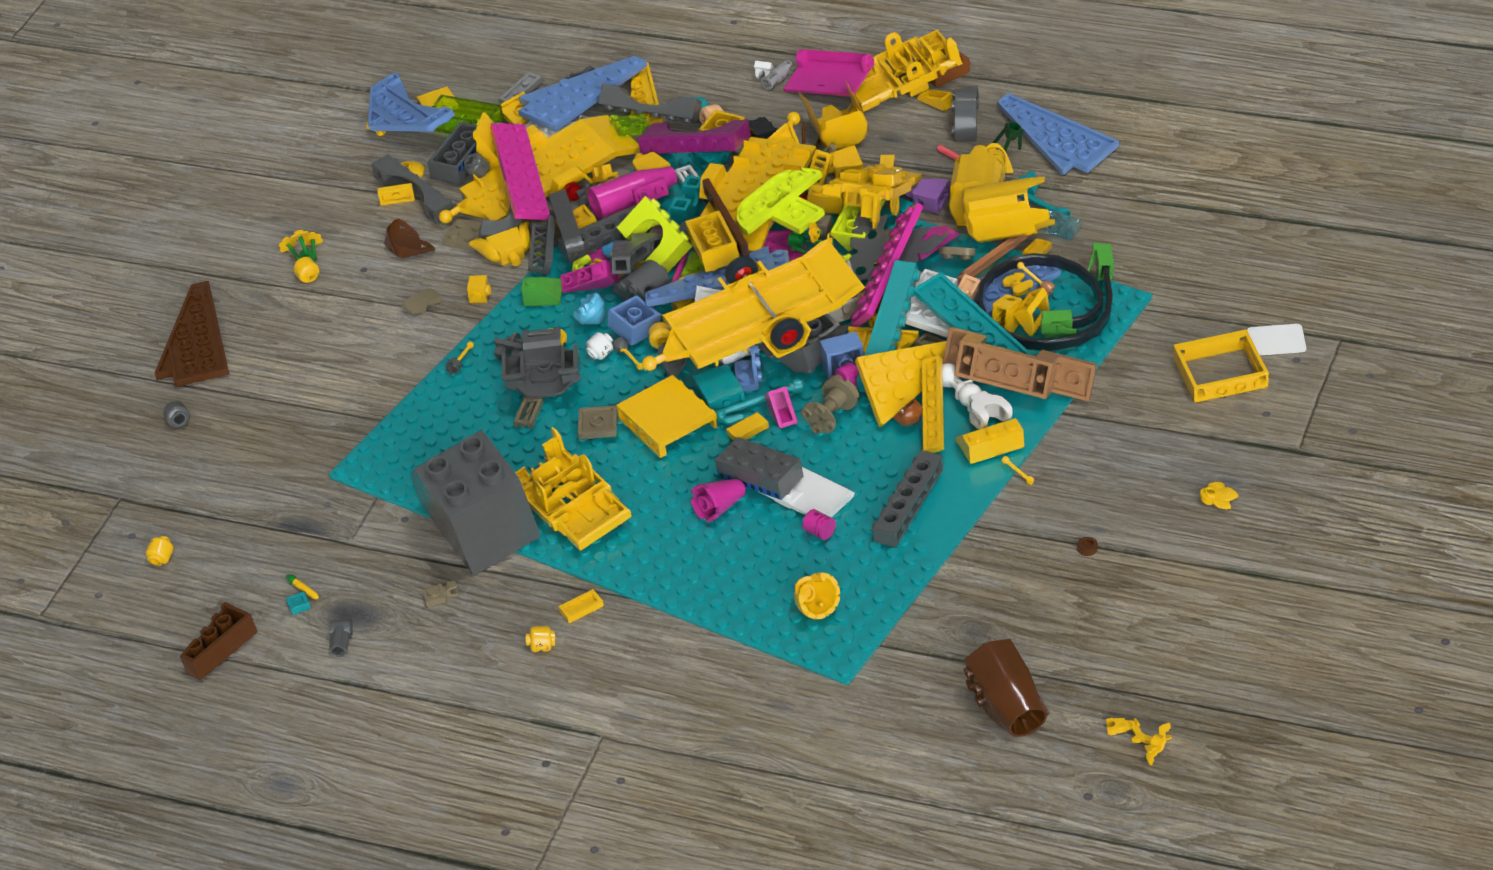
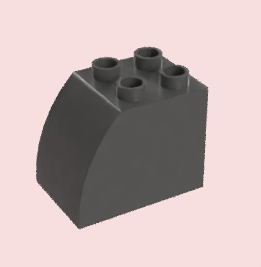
(476, 502)

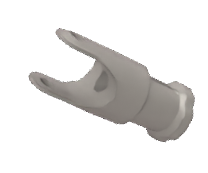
(776, 75)

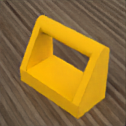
(1024, 315)

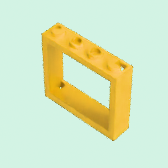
(1219, 345)

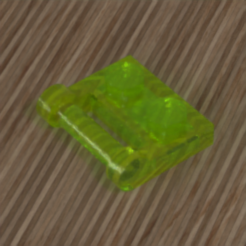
(629, 124)

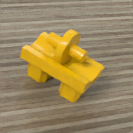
(603, 173)

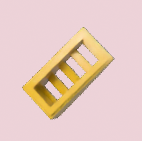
(938, 99)
(827, 165)

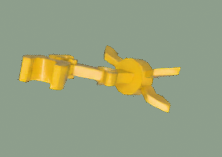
(1156, 743)

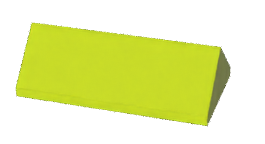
(844, 225)

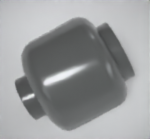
(476, 165)
(176, 414)

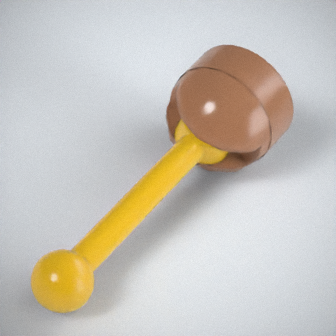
(1047, 285)

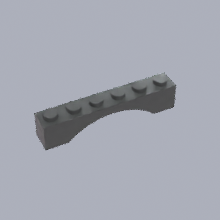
(682, 107)
(391, 172)

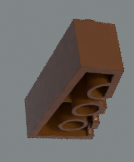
(218, 641)

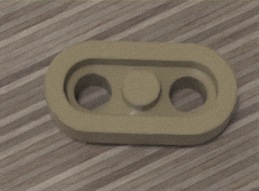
(949, 252)

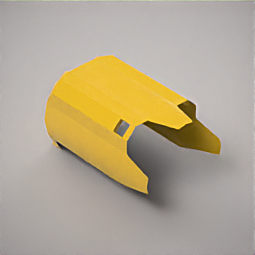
(837, 126)
(971, 171)
(996, 214)

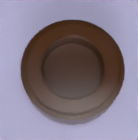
(1087, 546)

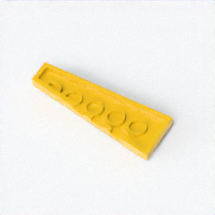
(644, 92)

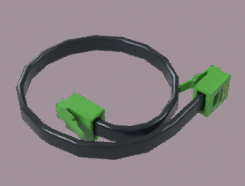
(1060, 322)

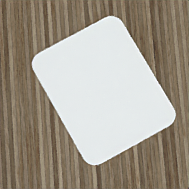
(1278, 339)

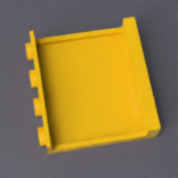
(665, 414)

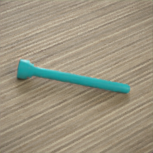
(1045, 205)
(794, 386)

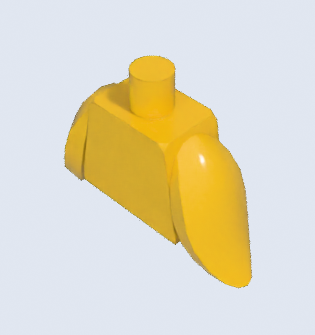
(505, 246)

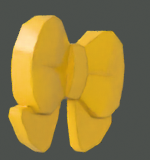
(1019, 288)

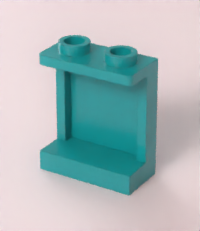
(719, 387)

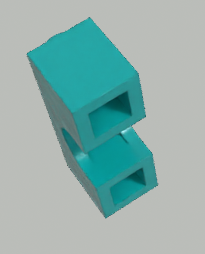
(687, 206)

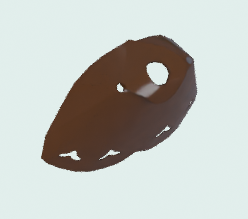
(403, 245)

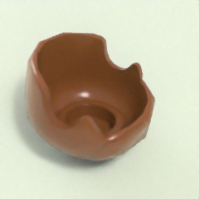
(909, 413)

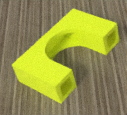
(673, 243)

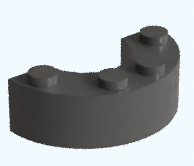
(965, 105)

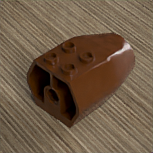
(1005, 687)

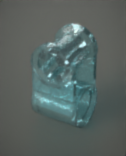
(1064, 227)

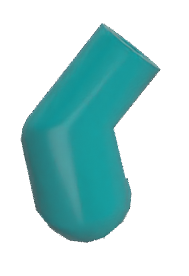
(728, 420)

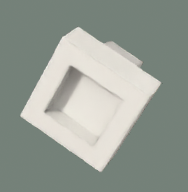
(762, 68)

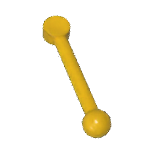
(1029, 480)

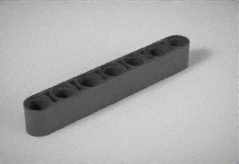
(566, 221)

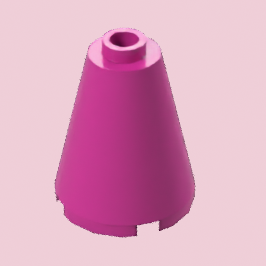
(715, 498)

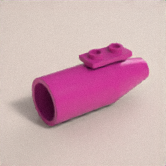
(629, 190)

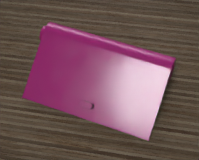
(828, 71)

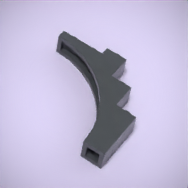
(629, 253)

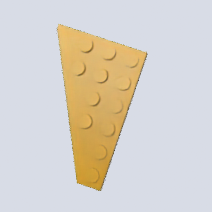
(895, 377)

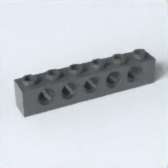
(596, 235)
(907, 498)

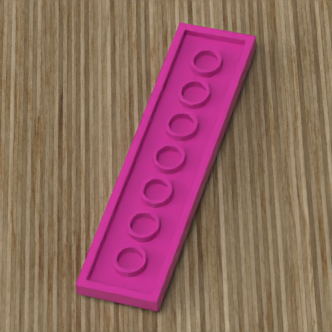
(519, 171)
(880, 275)

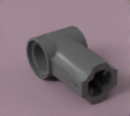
(340, 633)

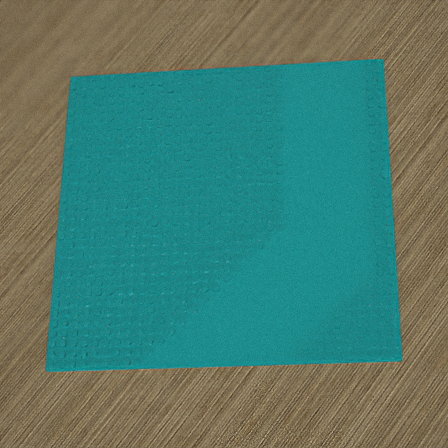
(745, 564)

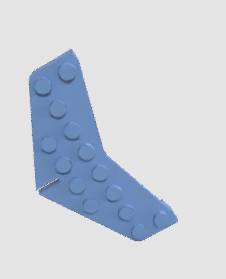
(394, 111)

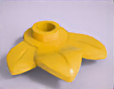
(1218, 494)

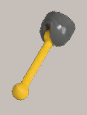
(621, 346)
(456, 361)

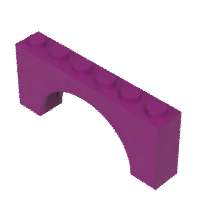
(661, 139)

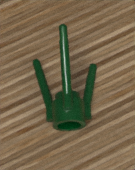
(1012, 131)

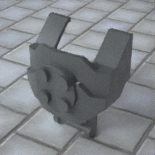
(542, 366)

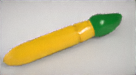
(301, 586)

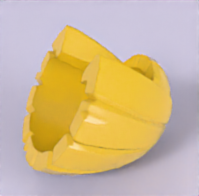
(816, 595)

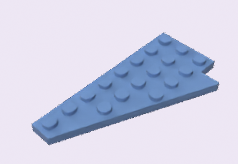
(567, 99)

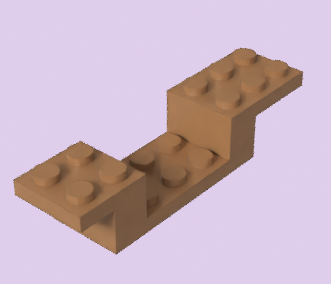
(1016, 370)

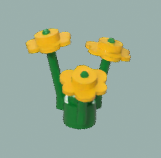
(309, 239)
(798, 240)

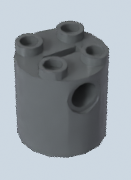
(643, 279)

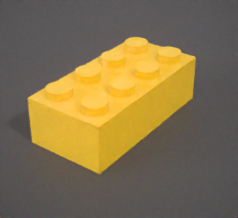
(712, 240)

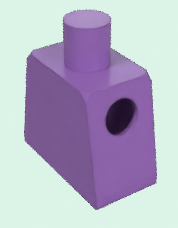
(931, 194)

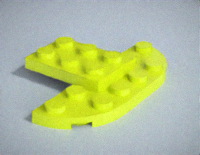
(780, 202)

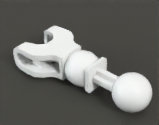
(979, 403)

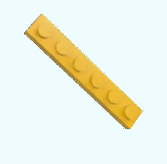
(932, 404)

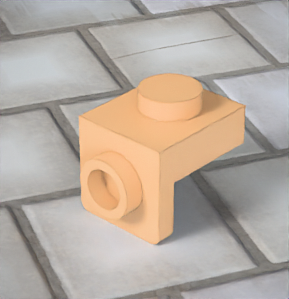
(969, 286)

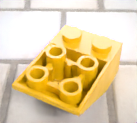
(485, 142)

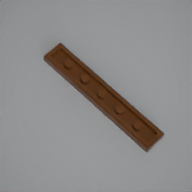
(718, 205)

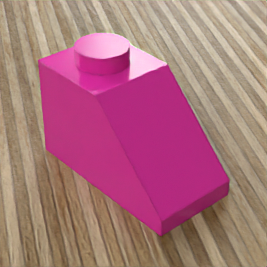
(781, 407)

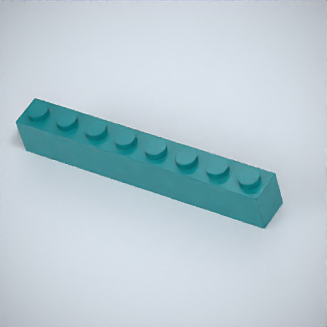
(892, 310)

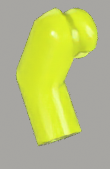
(581, 262)

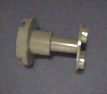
(838, 395)

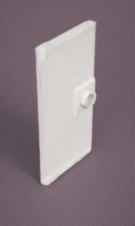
(816, 493)

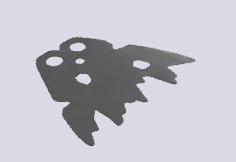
(871, 249)

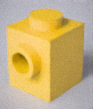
(478, 289)

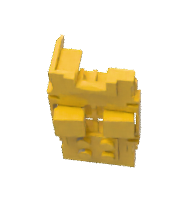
(882, 84)
(871, 186)
(592, 506)

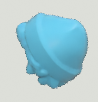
(591, 310)

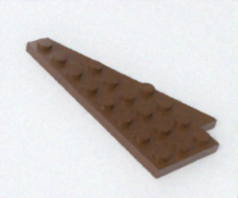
(195, 343)

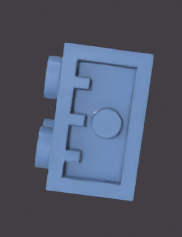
(747, 371)

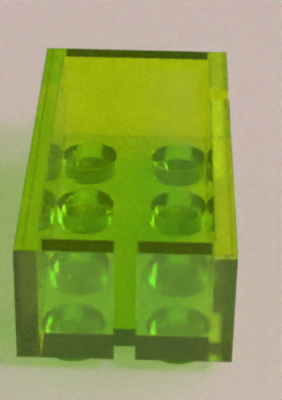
(467, 111)

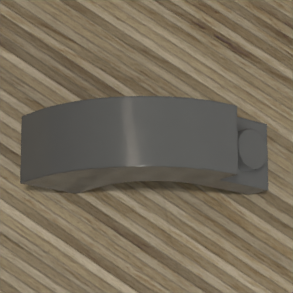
(491, 227)

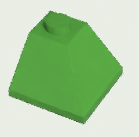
(541, 291)

